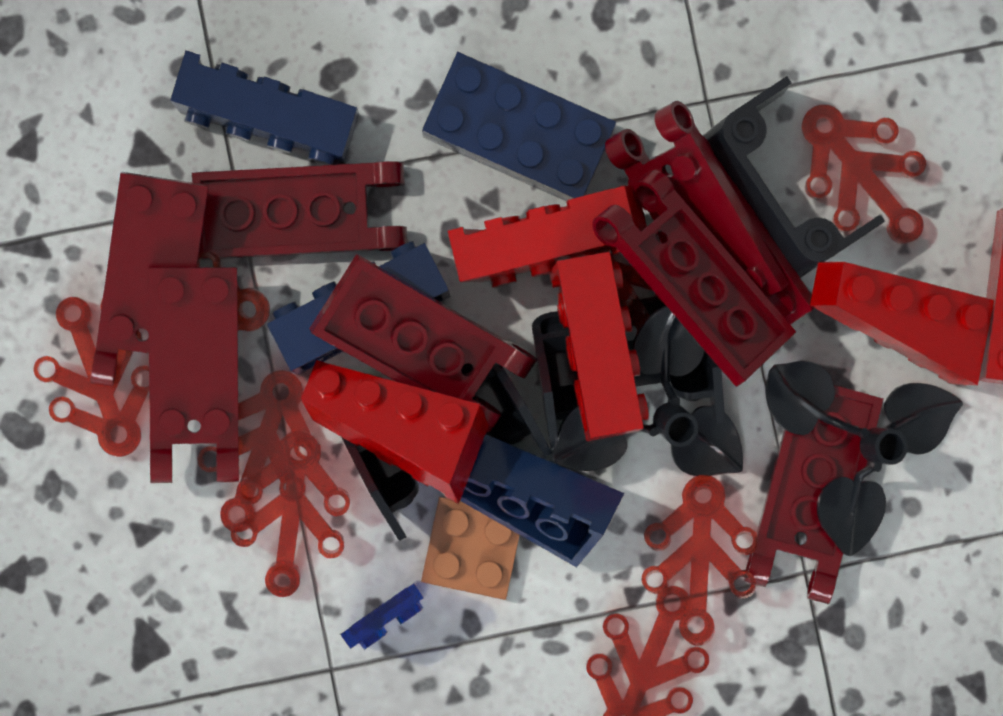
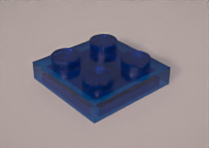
(371, 627)

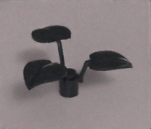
(919, 422)
(695, 438)

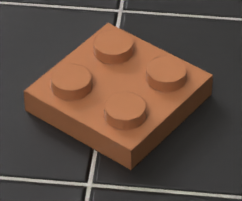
(469, 551)

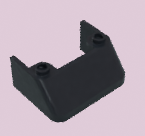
(741, 135)
(558, 379)
(396, 488)

